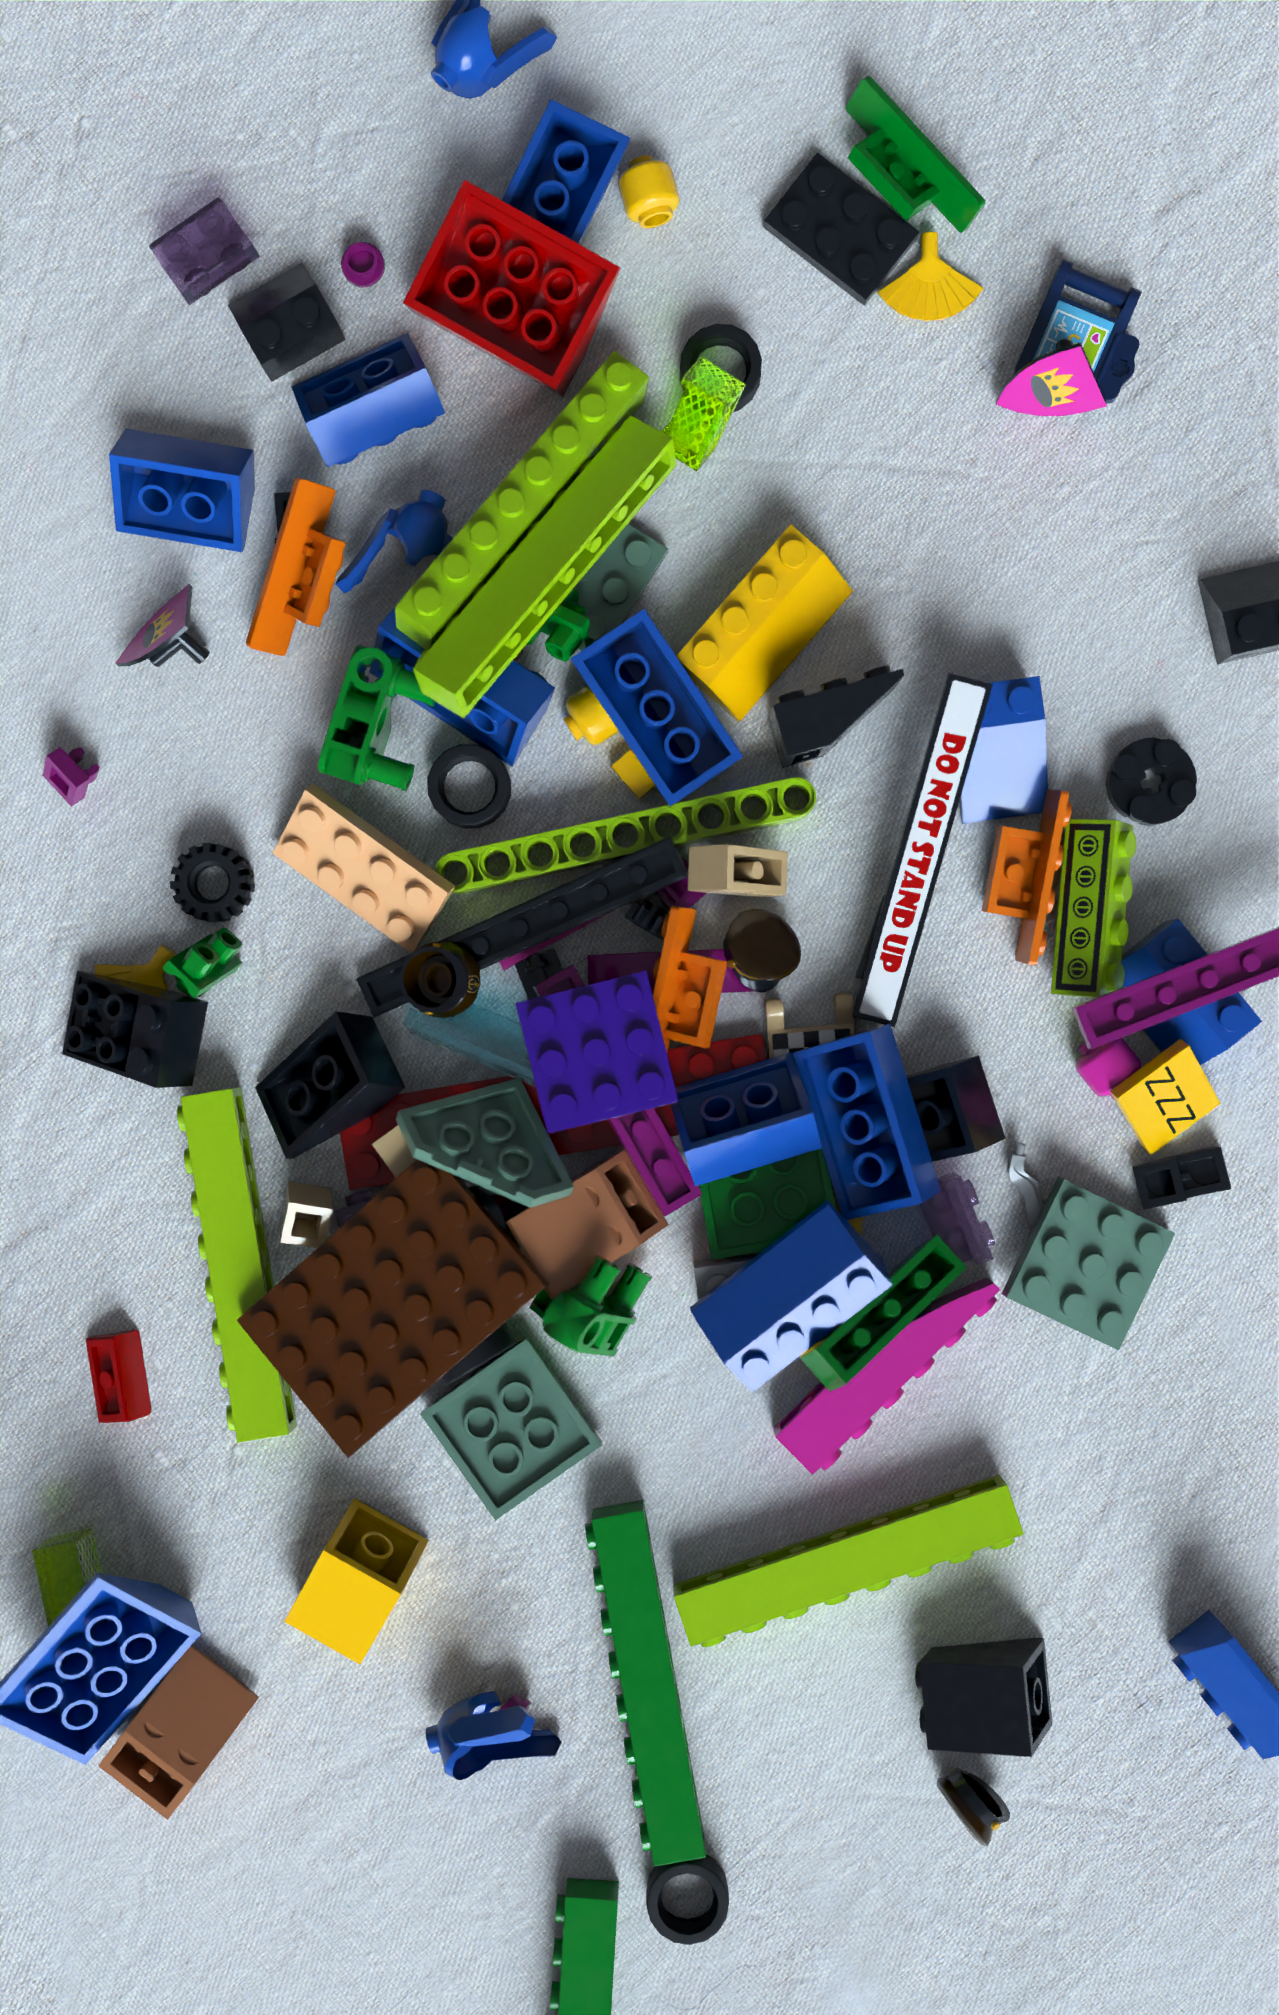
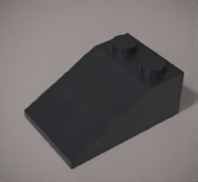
(329, 1083)

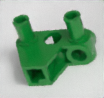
(369, 706)
(586, 1316)

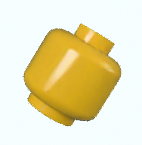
(648, 192)
(588, 718)

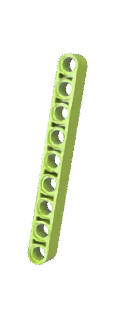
(643, 822)

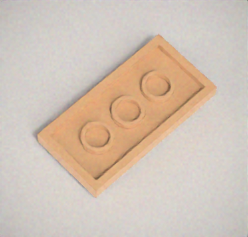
(363, 868)

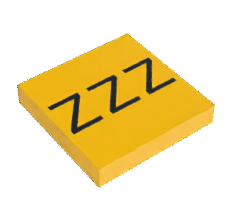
(1165, 1096)

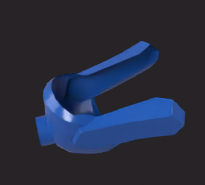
(466, 57)
(416, 524)
(474, 1736)

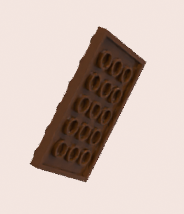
(391, 1303)

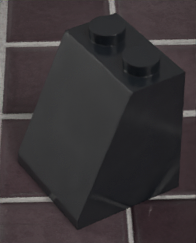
(985, 1697)

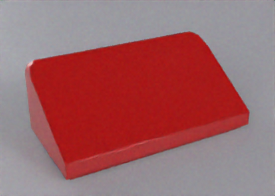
(118, 1376)

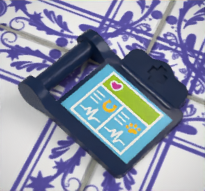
(1102, 337)

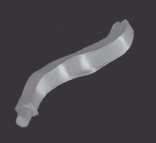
(1026, 1183)

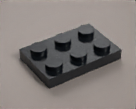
(840, 229)

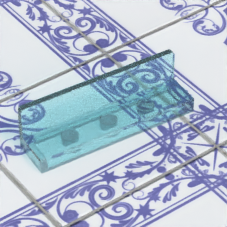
(478, 1036)

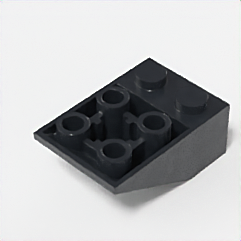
(815, 723)
(135, 1030)

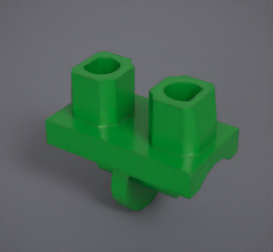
(566, 629)
(205, 963)

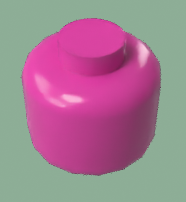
(1106, 1065)

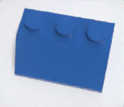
(566, 170)
(368, 400)
(182, 489)
(1205, 1029)
(744, 1119)
(1231, 1683)

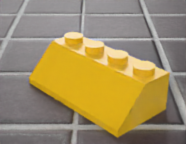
(764, 623)

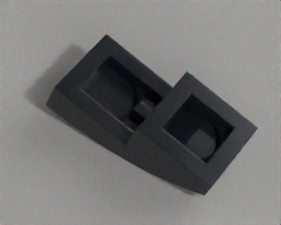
(1182, 1177)

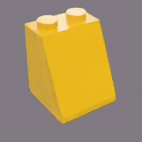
(356, 1581)

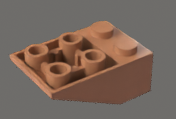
(603, 1217)
(178, 1731)

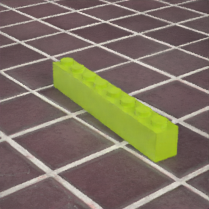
(521, 499)
(545, 566)
(235, 1256)
(846, 1561)

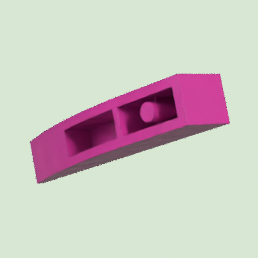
(828, 1419)

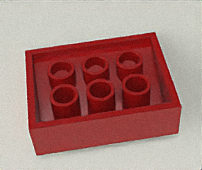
(513, 288)

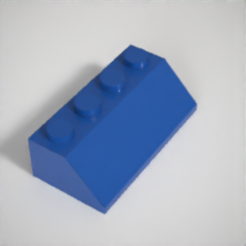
(657, 707)
(503, 715)
(867, 1123)
(791, 1295)

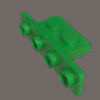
(905, 162)

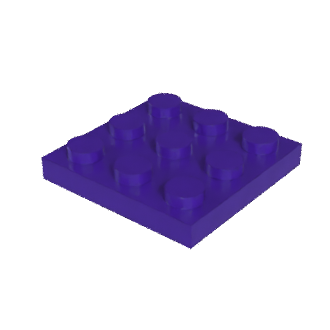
(597, 1052)

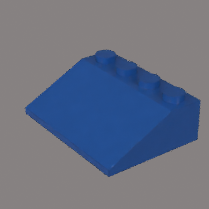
(96, 1664)

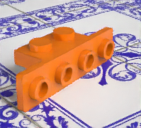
(299, 570)
(1024, 873)
(686, 984)

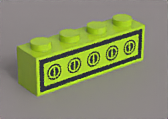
(1093, 908)

